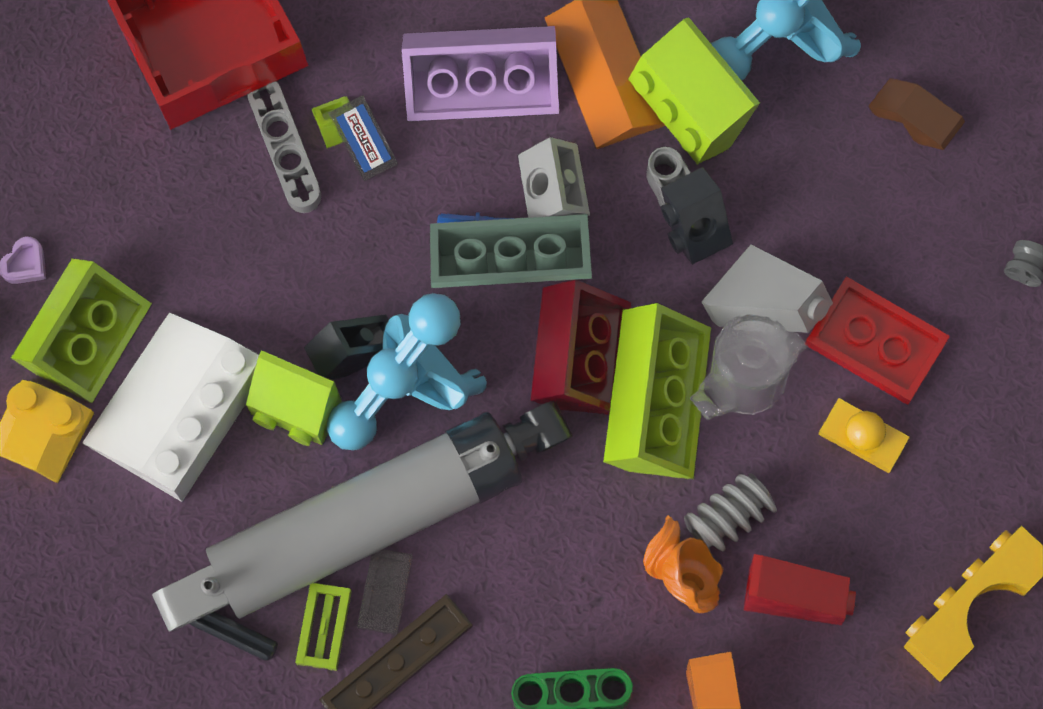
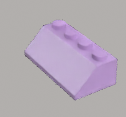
(480, 73)

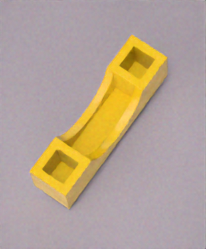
(944, 637)

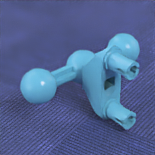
(802, 21)
(407, 367)

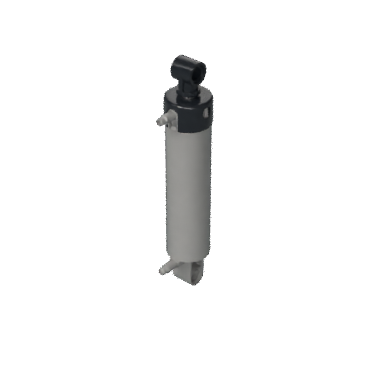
(362, 515)

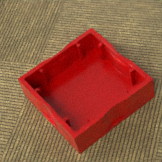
(207, 50)

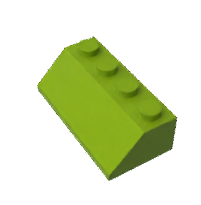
(656, 373)

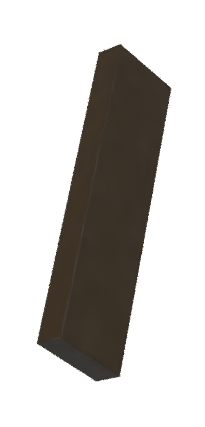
(400, 658)

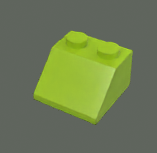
(291, 399)

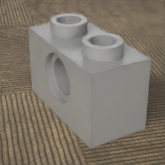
(553, 179)

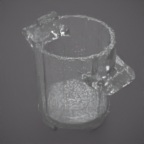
(748, 367)

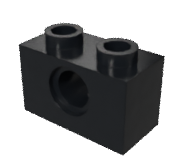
(696, 216)

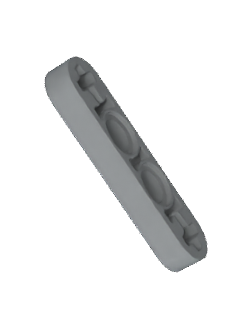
(284, 145)

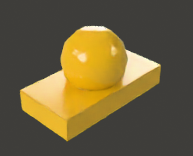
(864, 435)

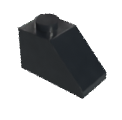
(346, 345)

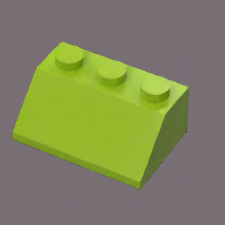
(694, 91)
(82, 329)

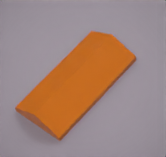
(598, 61)

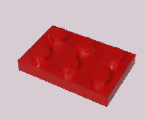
(877, 340)

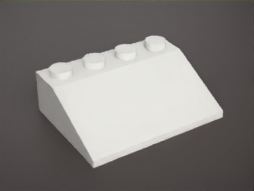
(175, 405)

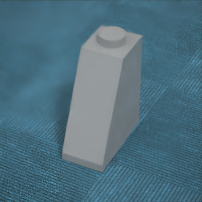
(768, 288)

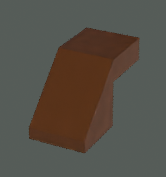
(922, 114)

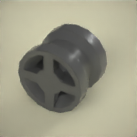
(1026, 264)

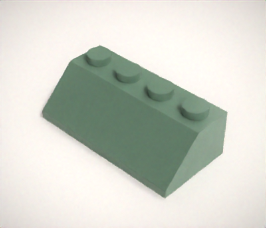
(510, 251)

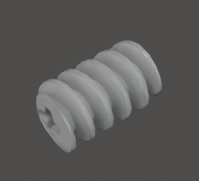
(730, 511)

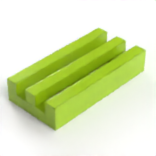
(318, 661)

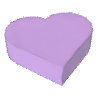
(24, 263)

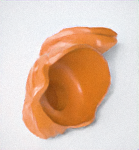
(684, 567)

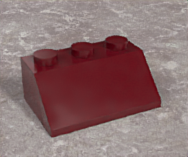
(577, 347)

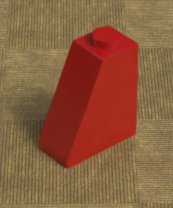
(797, 591)

